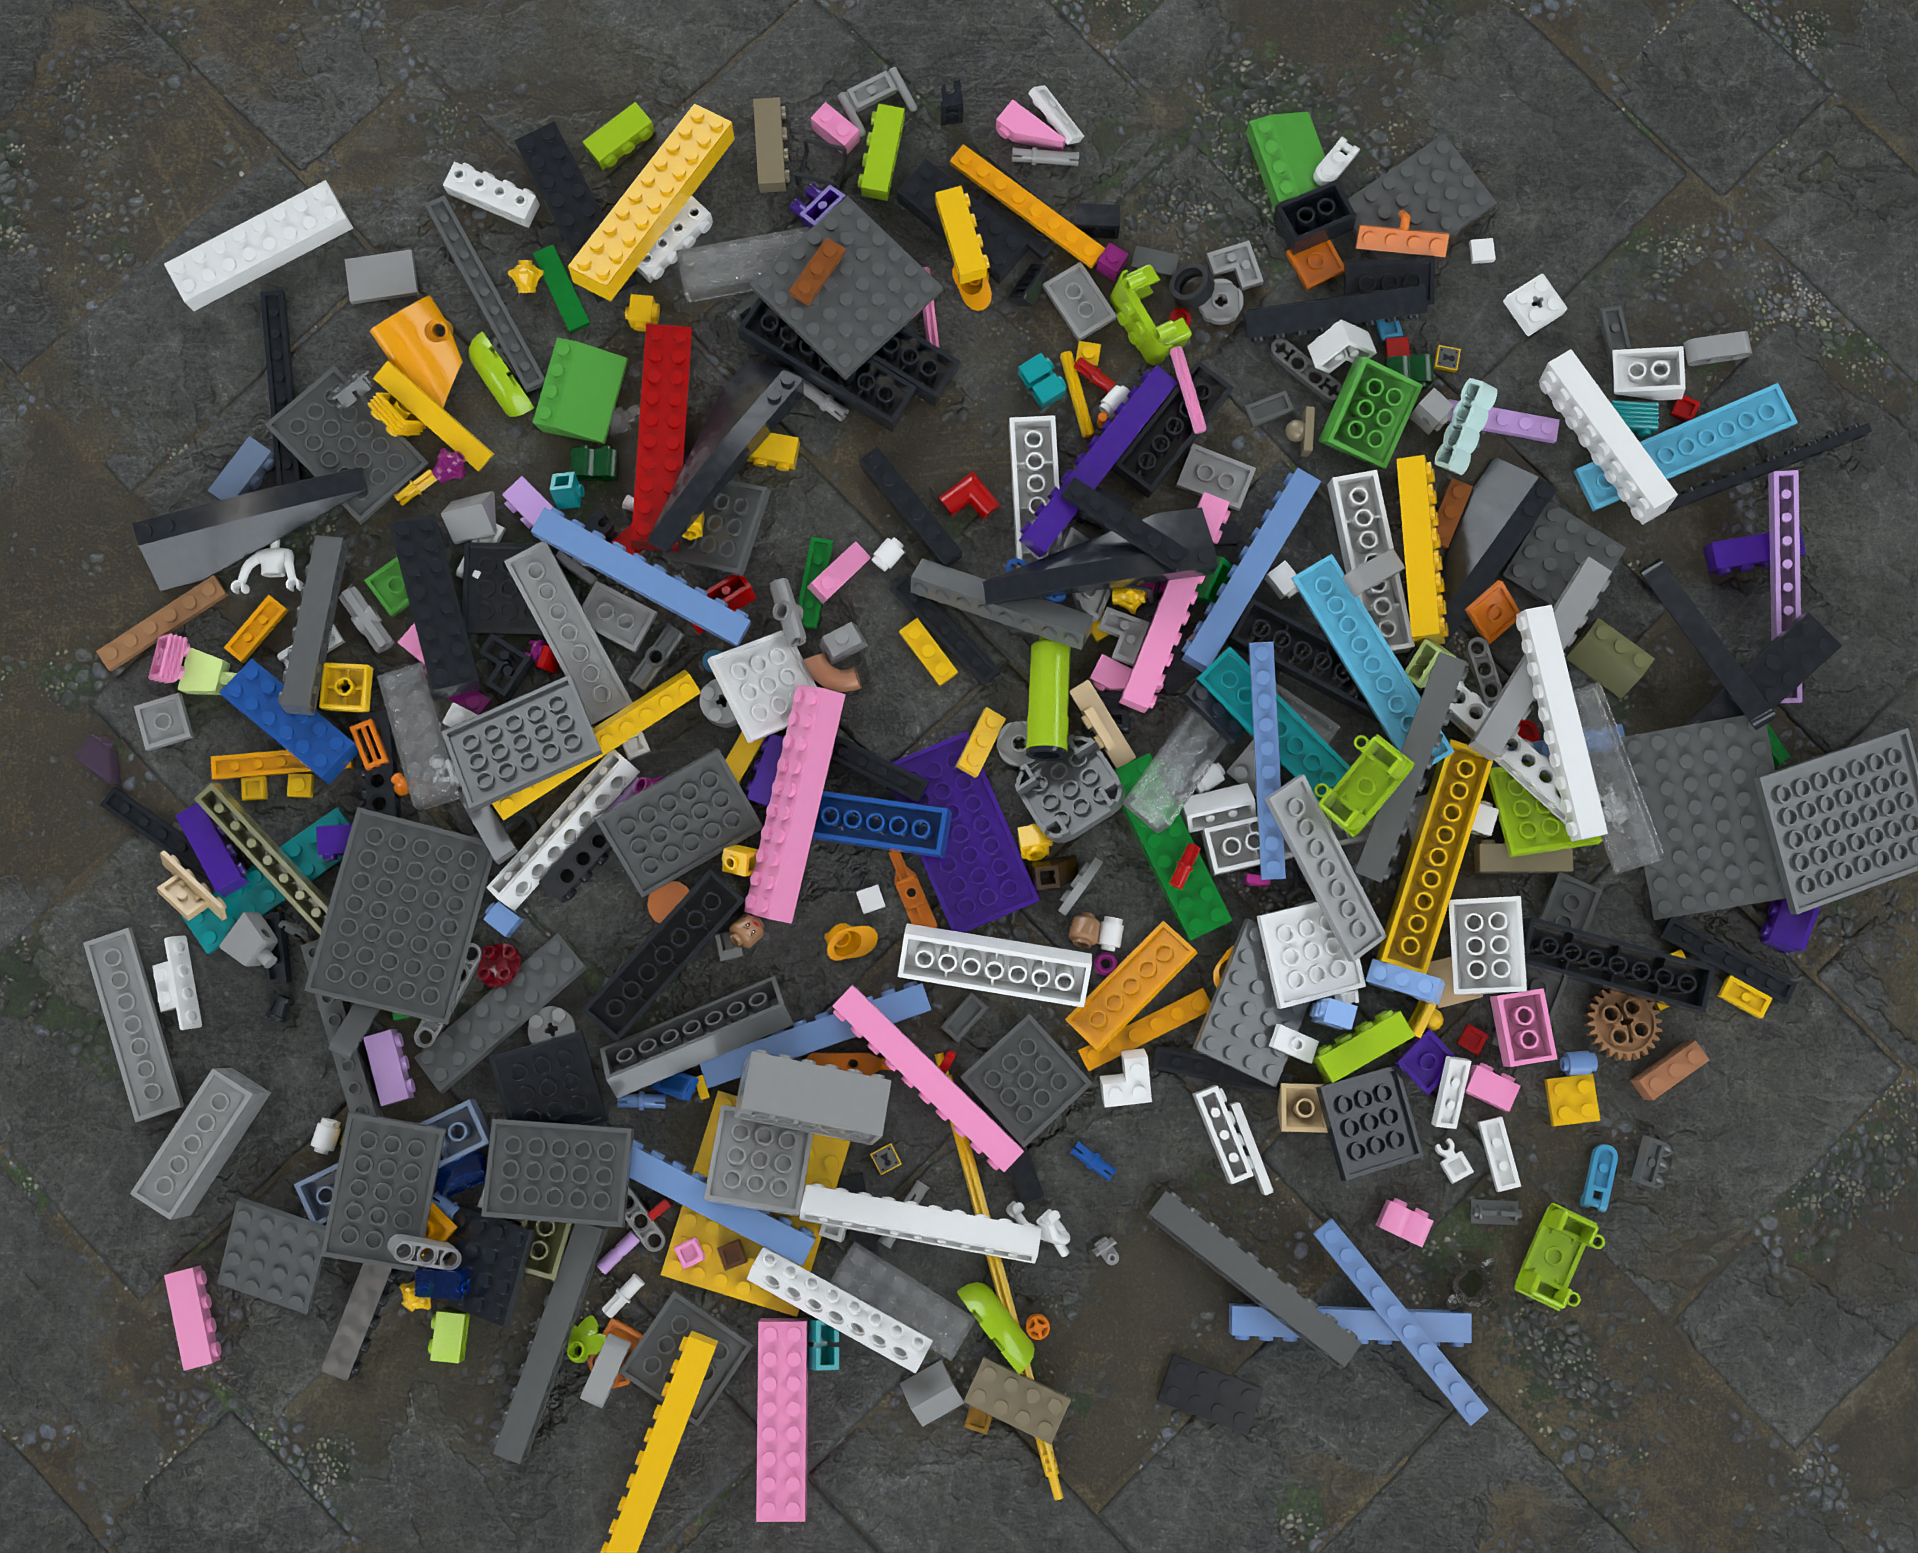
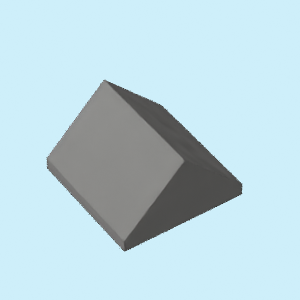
(471, 517)
(931, 1393)

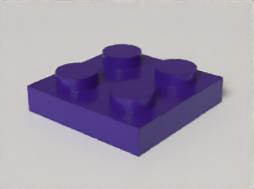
(1424, 1061)

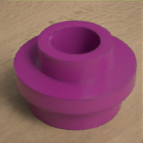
(1105, 956)

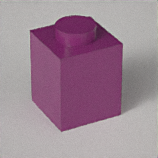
(1112, 262)

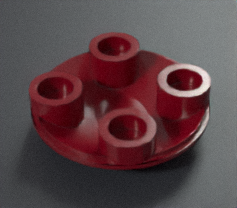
(499, 964)

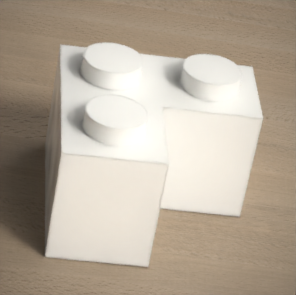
(1340, 344)
(1131, 1085)

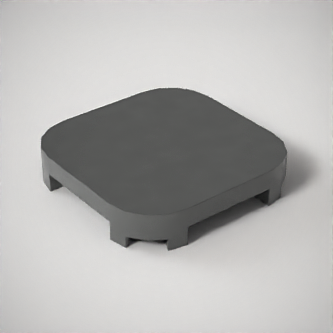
(1072, 792)

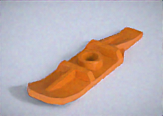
(917, 906)
(867, 1062)

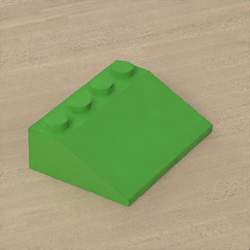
(1285, 154)
(580, 391)
(1370, 412)

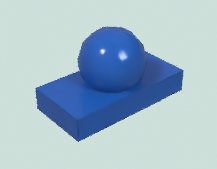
(678, 1085)

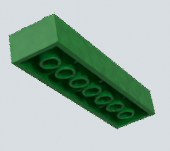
(1198, 904)

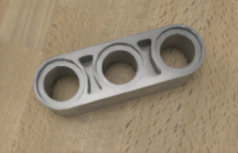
(1717, 348)
(1373, 572)
(415, 1245)
(605, 1370)

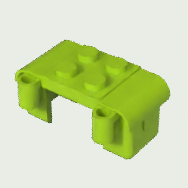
(1150, 340)
(1365, 784)
(1555, 1257)

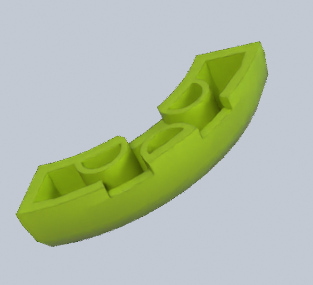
(494, 374)
(998, 1324)

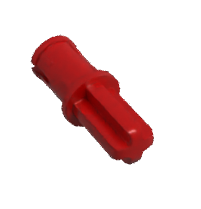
(1094, 375)
(1185, 866)

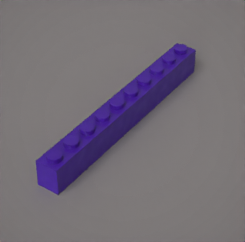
(1099, 459)

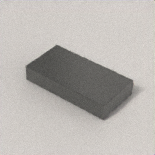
(1162, 262)
(1268, 409)
(964, 1017)

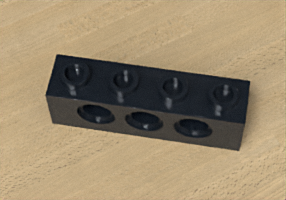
(554, 881)

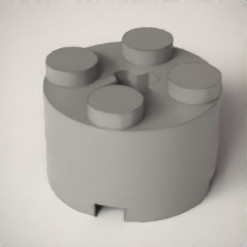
(710, 705)

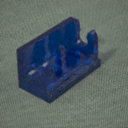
(461, 1174)
(442, 1283)

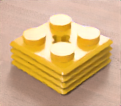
(395, 416)
(337, 676)

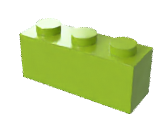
(619, 136)

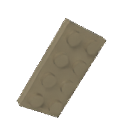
(1017, 1400)

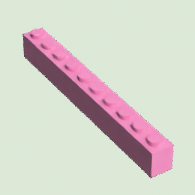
(1167, 620)
(927, 1078)

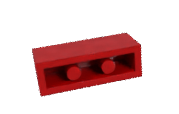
(734, 591)

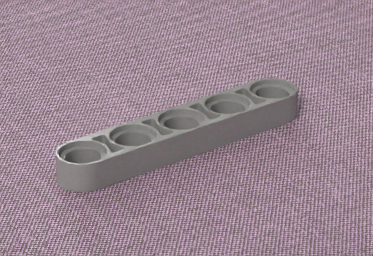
(1483, 681)
(436, 1028)
(651, 1227)

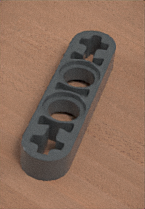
(1303, 373)

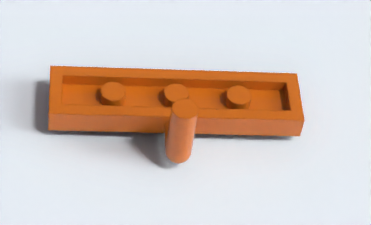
(1402, 239)

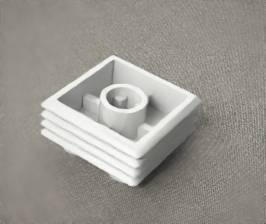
(1532, 317)

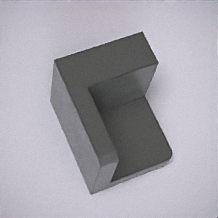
(727, 949)

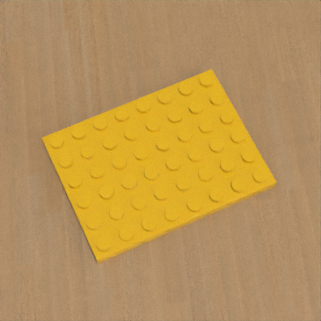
(823, 1168)

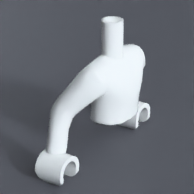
(274, 563)
(1052, 1228)

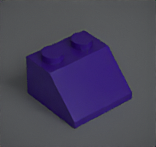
(1786, 930)

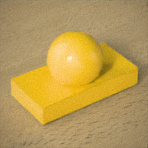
(1425, 1017)

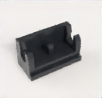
(952, 105)
(1098, 220)
(600, 523)

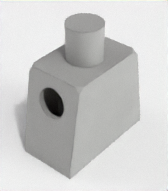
(842, 643)
(251, 941)

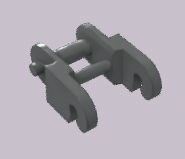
(295, 928)

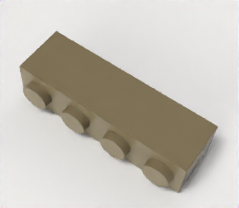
(770, 145)
(1494, 859)

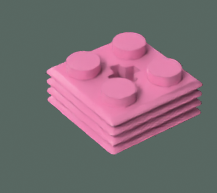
(168, 658)

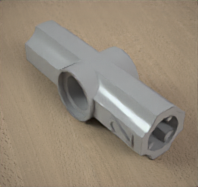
(788, 612)
(366, 619)

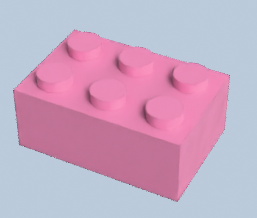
(1523, 1027)

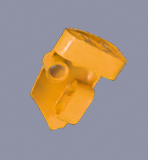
(417, 349)

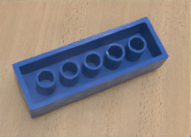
(306, 737)
(883, 824)

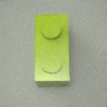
(449, 1336)

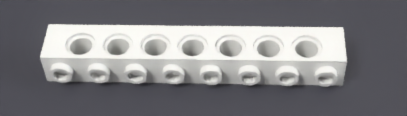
(1511, 760)
(562, 829)
(839, 1309)

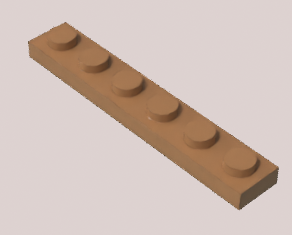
(162, 623)

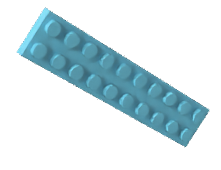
(1700, 440)
(1363, 650)

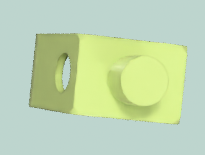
(1423, 662)
(204, 674)

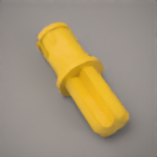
(415, 487)

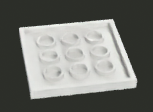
(761, 683)
(1305, 956)

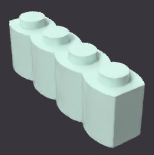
(1467, 421)

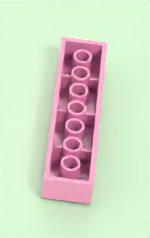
(782, 1420)

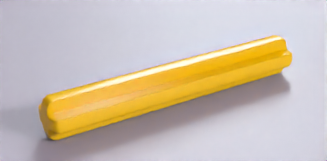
(1077, 394)

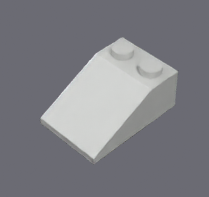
(1649, 373)

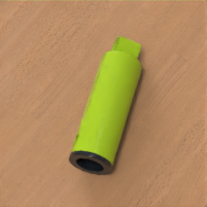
(1048, 701)

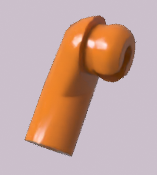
(400, 784)

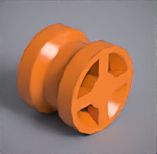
(1039, 1330)

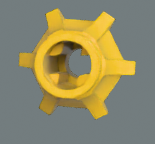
(526, 276)
(1128, 598)
(412, 1302)

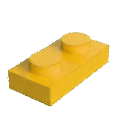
(1745, 997)

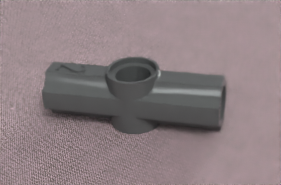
(665, 645)

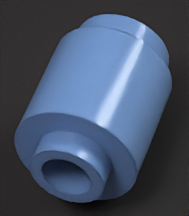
(1578, 1063)

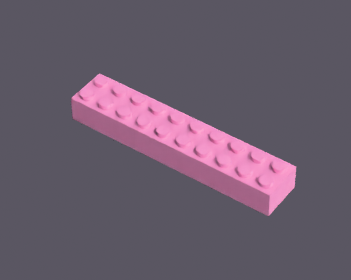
(794, 803)

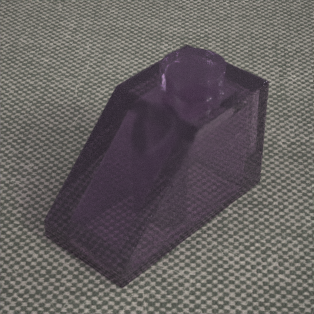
(100, 758)

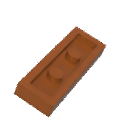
(817, 271)
(1451, 509)

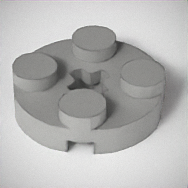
(1229, 312)
(1006, 746)
(551, 1014)

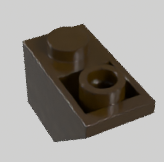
(1053, 872)

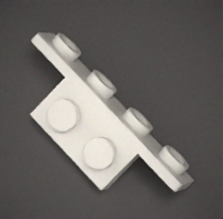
(176, 983)

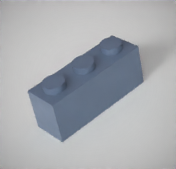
(244, 471)

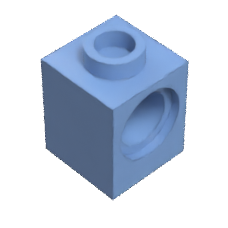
(503, 918)

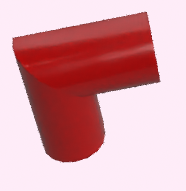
(970, 491)

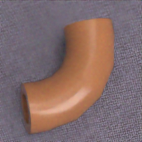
(831, 677)

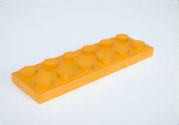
(1131, 986)

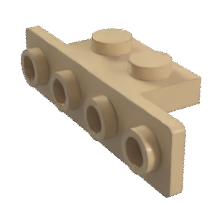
(1102, 724)
(186, 892)

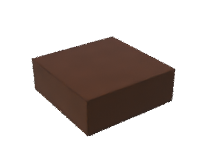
(732, 1254)

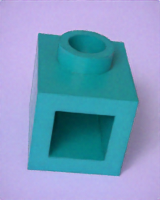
(566, 490)

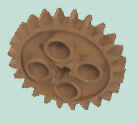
(1603, 1029)

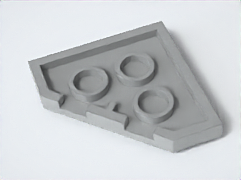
(1091, 601)

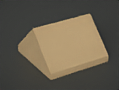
(1300, 1109)

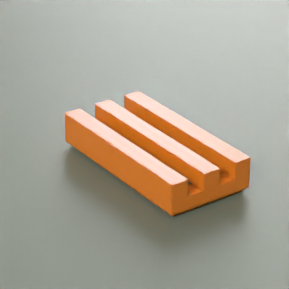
(377, 762)

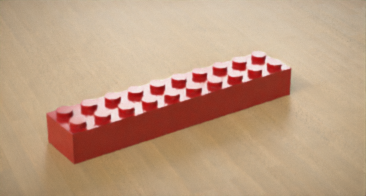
(660, 425)

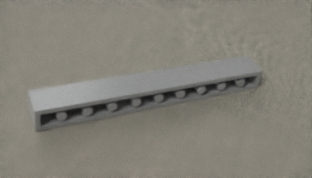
(1518, 691)

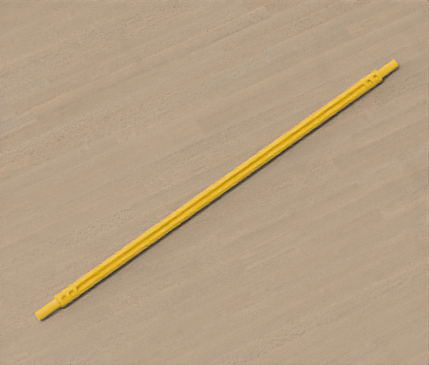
(1000, 1280)

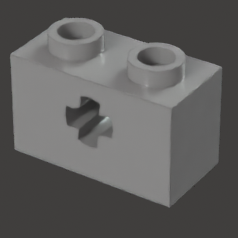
(1432, 412)

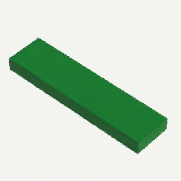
(561, 289)
(817, 561)

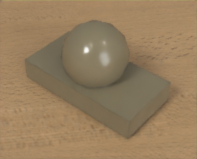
(1303, 431)

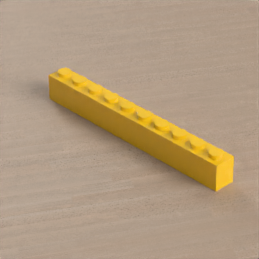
(612, 734)
(661, 1444)

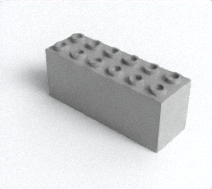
(812, 1097)
(200, 1143)

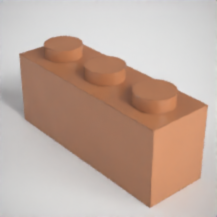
(1669, 1070)

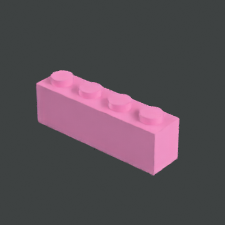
(192, 1317)

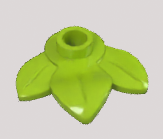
(587, 1337)

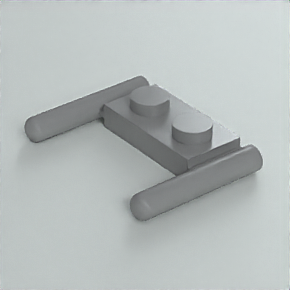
(872, 92)

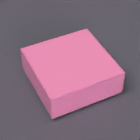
(689, 1252)

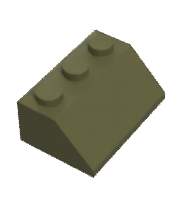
(1609, 658)
(546, 1247)

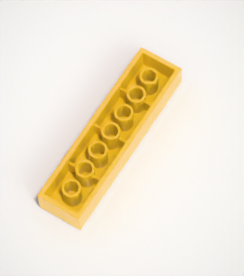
(1421, 551)

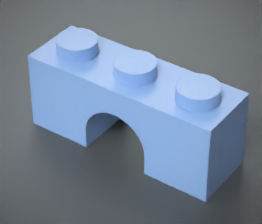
(1405, 981)
(1333, 1013)

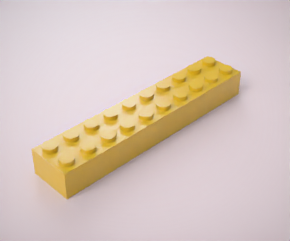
(651, 202)
(1435, 859)

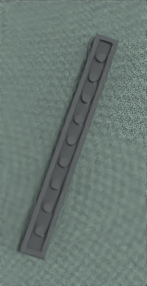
(485, 294)

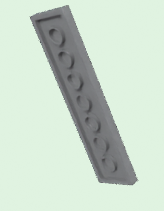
(568, 631)
(1326, 867)
(133, 1024)

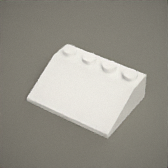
(1487, 945)

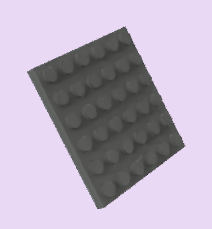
(864, 298)

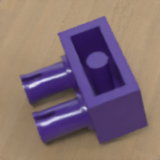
(821, 205)

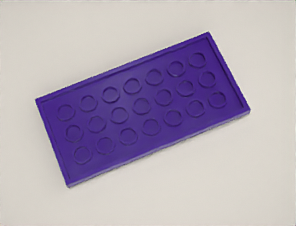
(982, 865)

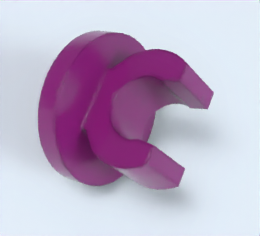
(536, 649)

